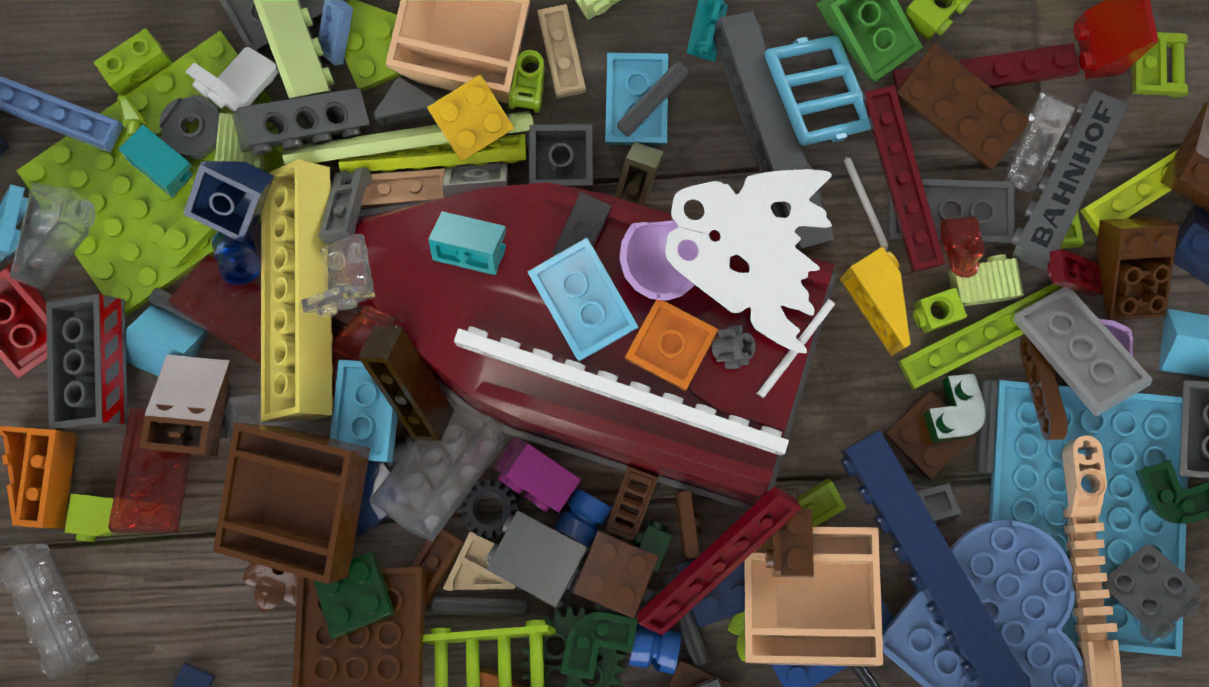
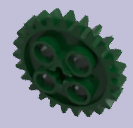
(607, 666)

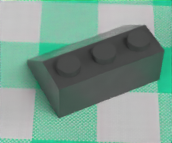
(1195, 431)

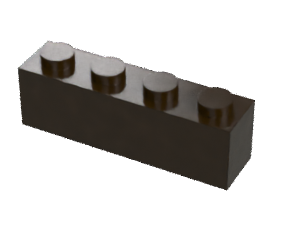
(406, 382)

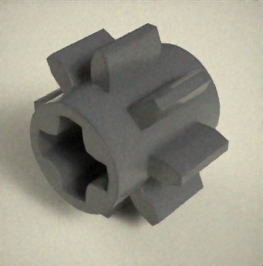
(733, 347)

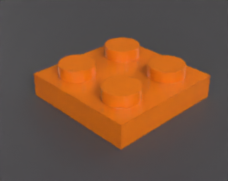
(671, 344)

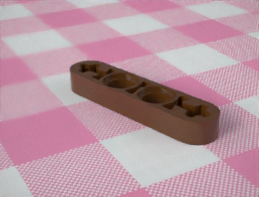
(1044, 392)

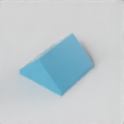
(158, 335)
(1185, 344)

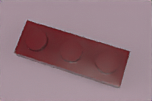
(1074, 272)

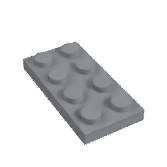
(1082, 350)

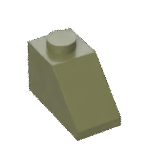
(638, 173)

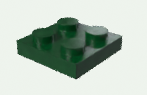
(355, 599)

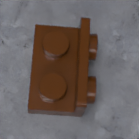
(792, 547)

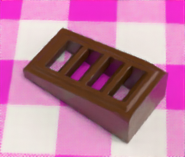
(624, 527)

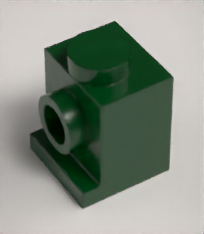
(654, 540)

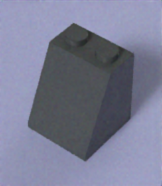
(538, 559)

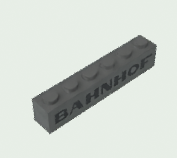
(1070, 179)

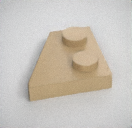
(471, 565)

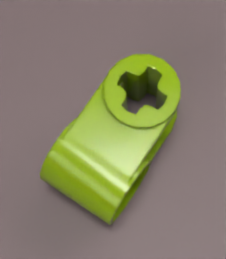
(526, 87)

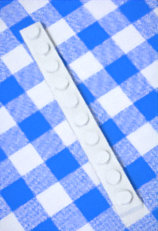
(635, 394)

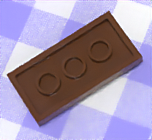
(962, 107)

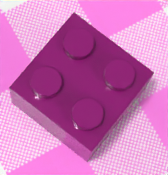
(543, 479)

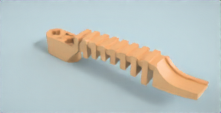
(1083, 513)

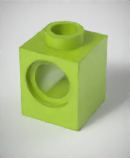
(949, 303)

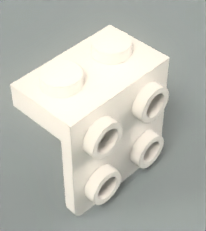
(238, 82)

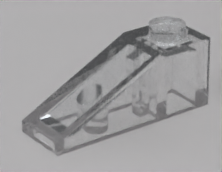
(1039, 141)

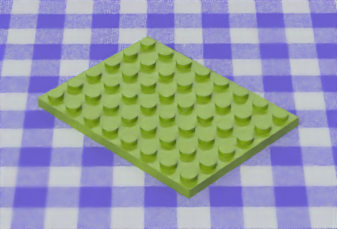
(130, 208)

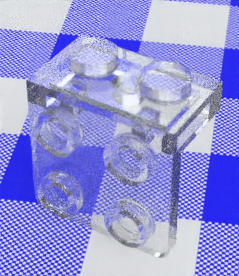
(345, 277)

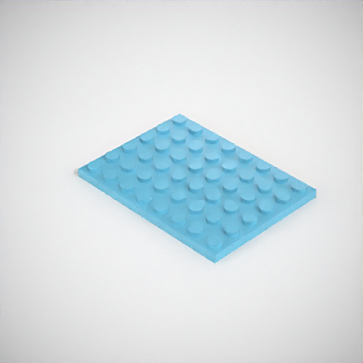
(1032, 487)

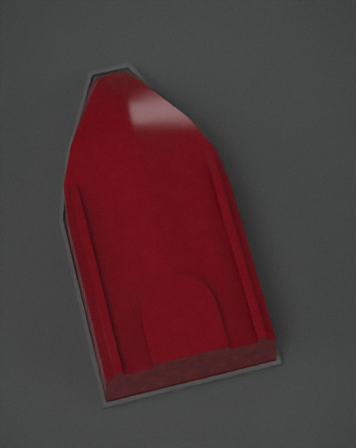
(439, 298)

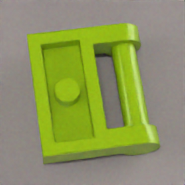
(1150, 71)

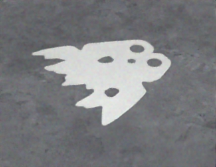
(758, 237)

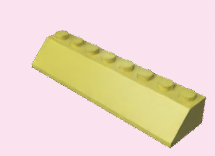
(294, 343)

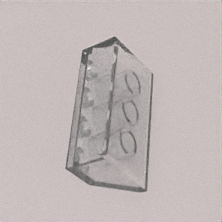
(439, 474)
(47, 610)

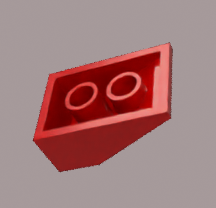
(1114, 36)
(21, 324)

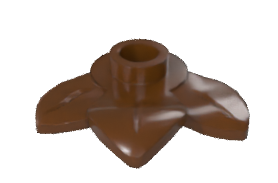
(271, 586)

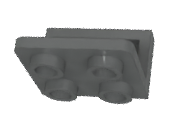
(1153, 592)

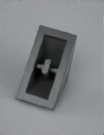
(403, 104)

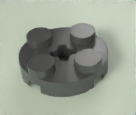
(174, 129)

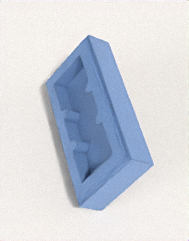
(335, 30)

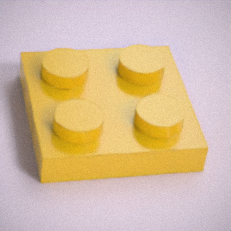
(470, 117)

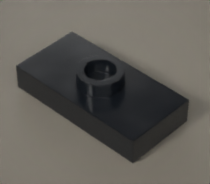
(584, 222)

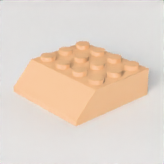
(457, 40)
(819, 618)

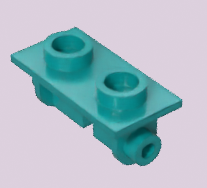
(702, 32)

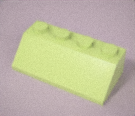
(294, 48)

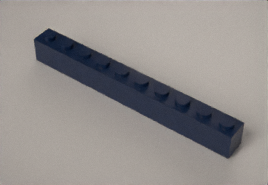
(932, 564)

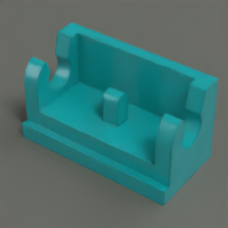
(157, 161)
(467, 243)

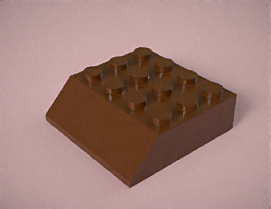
(291, 501)

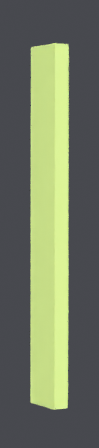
(385, 142)

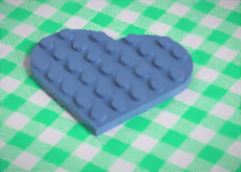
(1026, 591)

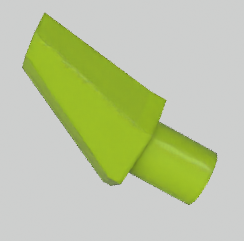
(130, 116)

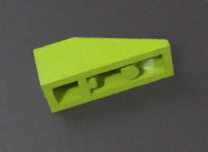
(88, 517)

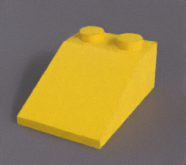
(879, 294)

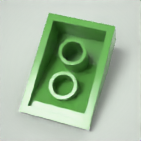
(872, 33)

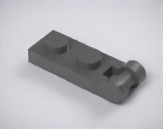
(344, 204)

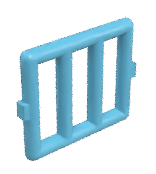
(795, 111)

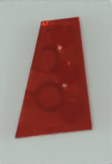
(354, 336)

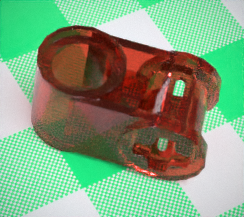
(962, 244)

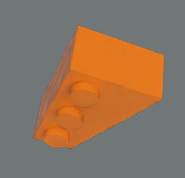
(38, 475)

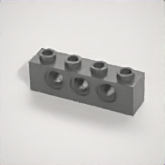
(345, 105)

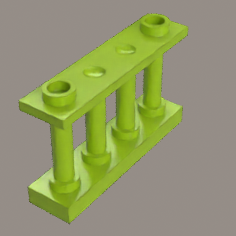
(534, 630)

